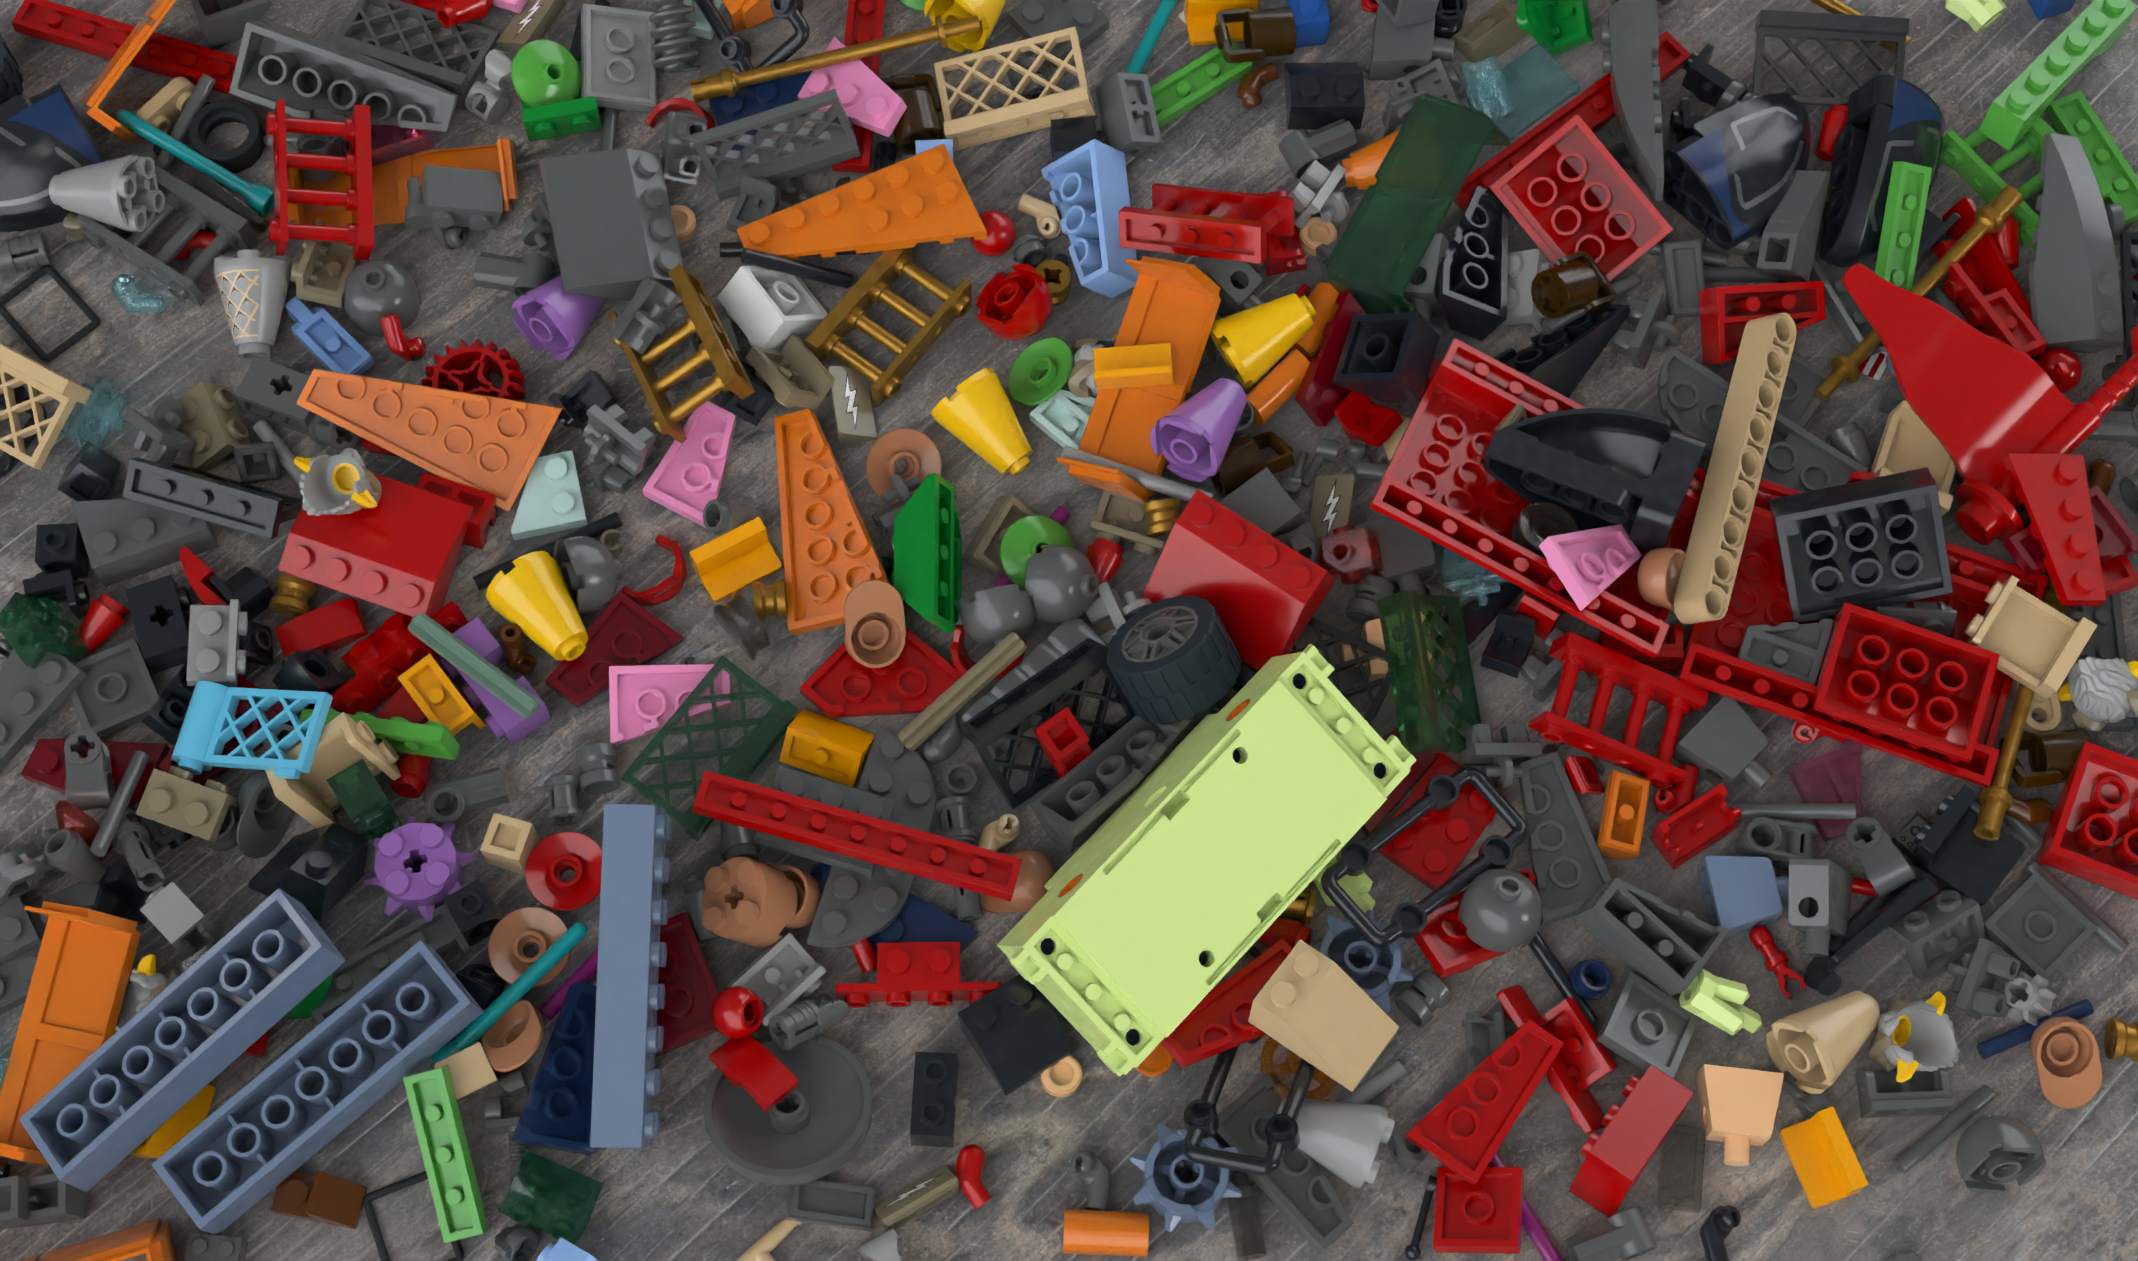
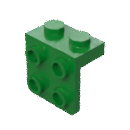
(1556, 23)
(561, 117)

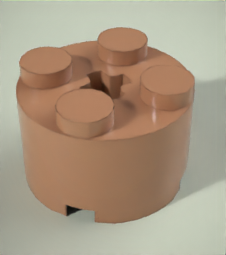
(748, 902)

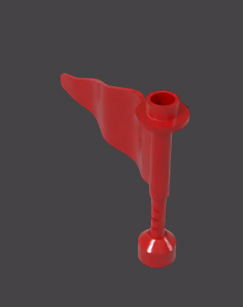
(1979, 398)

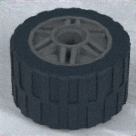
(1173, 659)

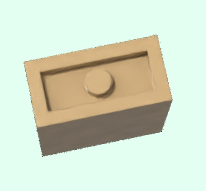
(1912, 446)
(2032, 638)
(339, 747)

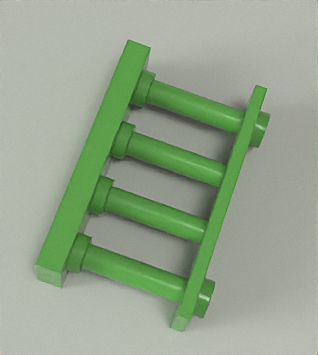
(1986, 179)

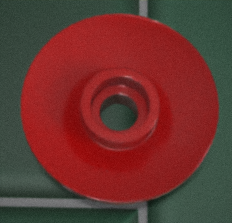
(554, 857)

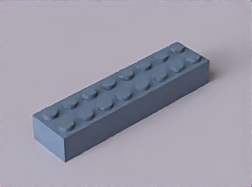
(629, 976)
(181, 1041)
(317, 1089)

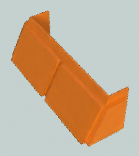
(117, 66)
(391, 178)
(1168, 305)
(66, 1012)
(148, 1238)

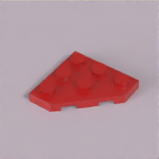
(904, 687)

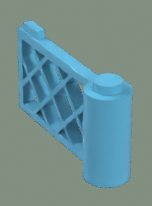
(212, 723)

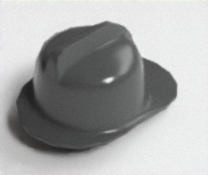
(262, 817)

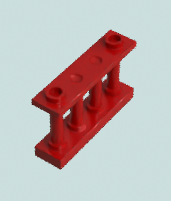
(354, 164)
(1207, 223)
(1645, 685)

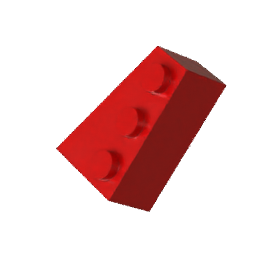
(1729, 308)
(1629, 1140)

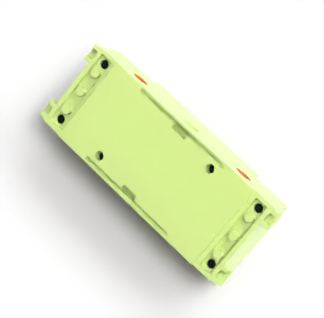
(1204, 857)

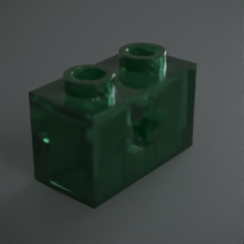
(364, 801)

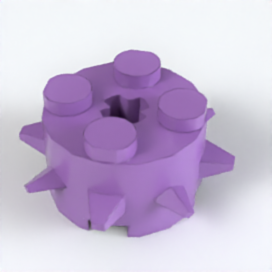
(412, 846)

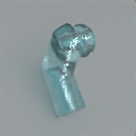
(131, 298)

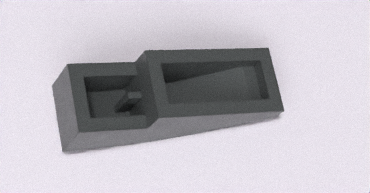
(39, 1201)

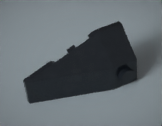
(1476, 268)
(1567, 355)

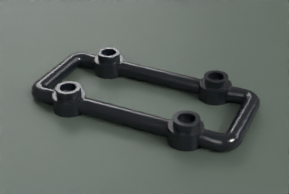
(737, 50)
(1410, 916)
(1280, 1131)

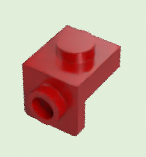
(1366, 420)

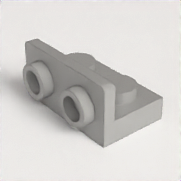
(215, 644)

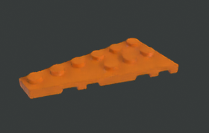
(879, 212)
(447, 432)
(820, 526)

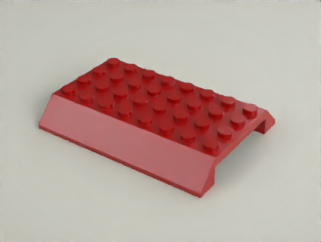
(1447, 495)
(1762, 599)

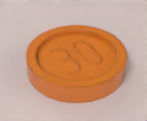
(1156, 1062)

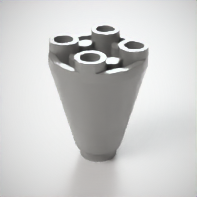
(113, 192)
(1344, 1136)

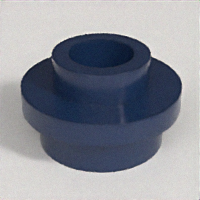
(1597, 973)

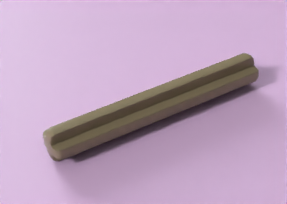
(962, 691)

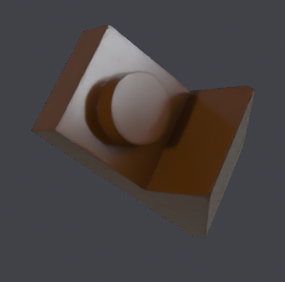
(320, 1199)

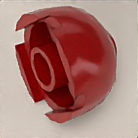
(1015, 303)

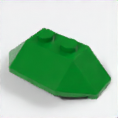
(930, 553)

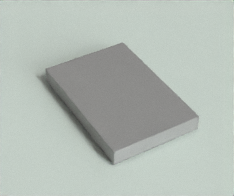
(618, 58)

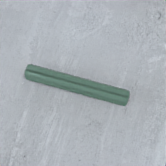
(474, 665)

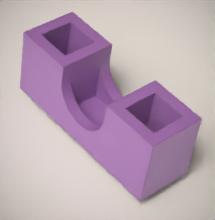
(500, 718)

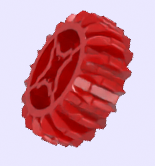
(472, 367)

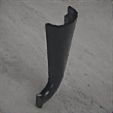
(1863, 926)

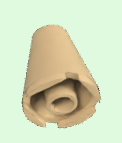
(1822, 1039)

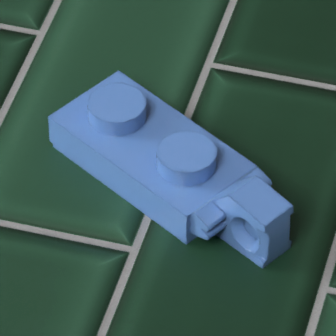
(327, 339)

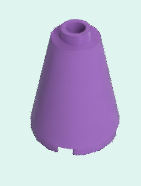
(555, 318)
(1200, 430)

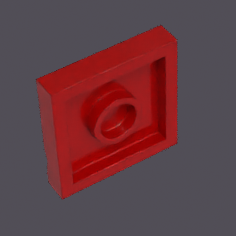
(1446, 941)
(1479, 1215)

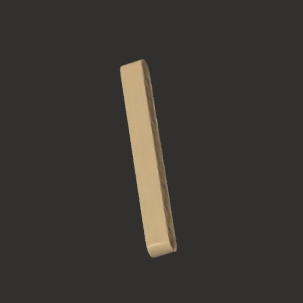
(1735, 469)

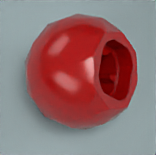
(1000, 234)
(2059, 354)
(737, 1012)

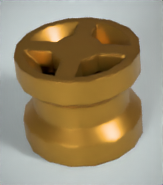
(1061, 288)
(1161, 516)
(292, 596)
(769, 599)
(2121, 1040)

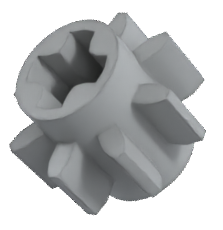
(2028, 998)

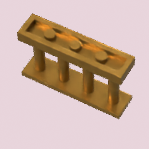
(875, 287)
(714, 349)

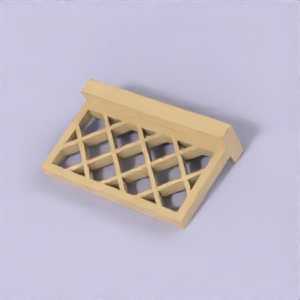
(1013, 117)
(37, 379)

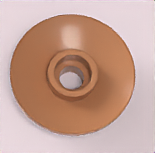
(903, 443)
(518, 932)

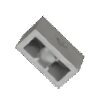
(179, 920)

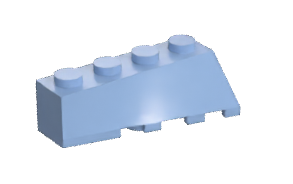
(1089, 192)

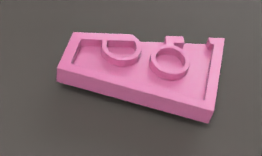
(861, 92)
(694, 469)
(1589, 560)
(649, 695)

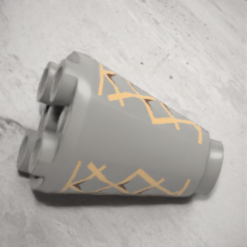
(253, 298)

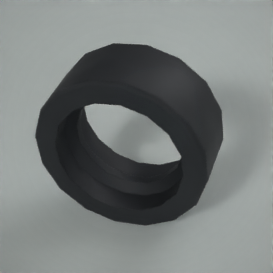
(225, 112)

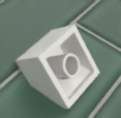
(770, 306)

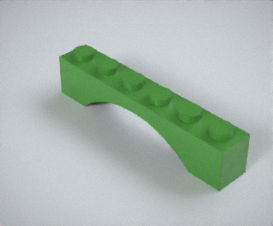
(2036, 87)

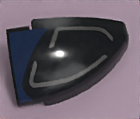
(1738, 167)

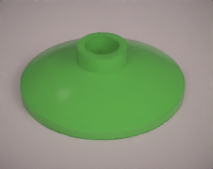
(531, 74)
(1040, 371)
(1021, 542)

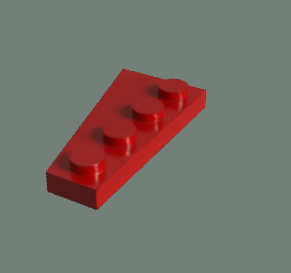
(2062, 519)
(1224, 1012)
(1481, 1109)

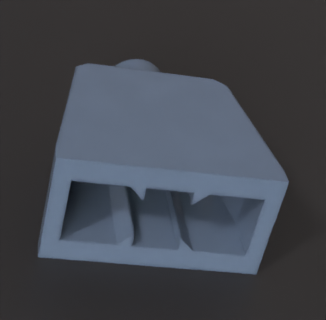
(1741, 892)

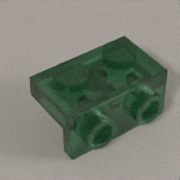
(37, 628)
(550, 1197)

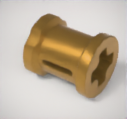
(1302, 906)

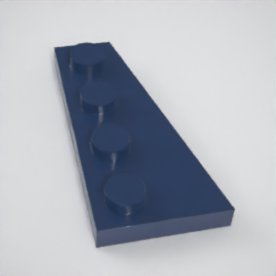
(916, 922)
(561, 1095)

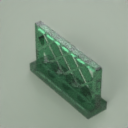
(1415, 677)
(744, 758)

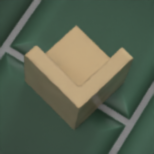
(509, 843)
(469, 1071)

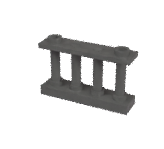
(202, 213)

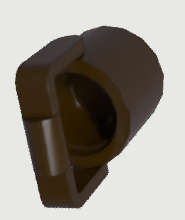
(1264, 33)
(921, 117)
(1571, 287)
(1245, 460)
(2049, 756)

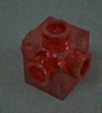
(1351, 554)

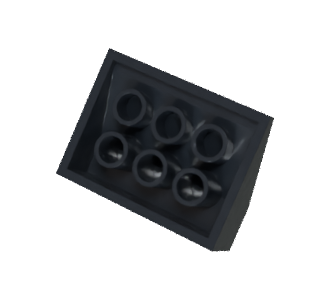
(1861, 544)

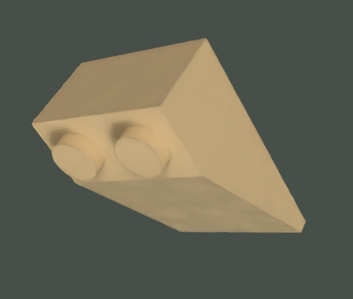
(1322, 1016)

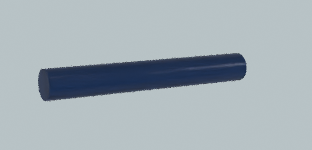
(2024, 1032)

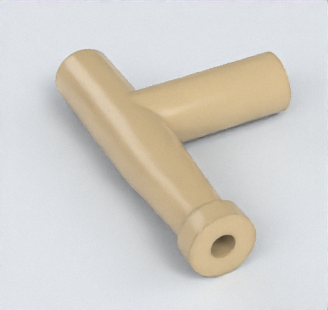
(761, 1249)

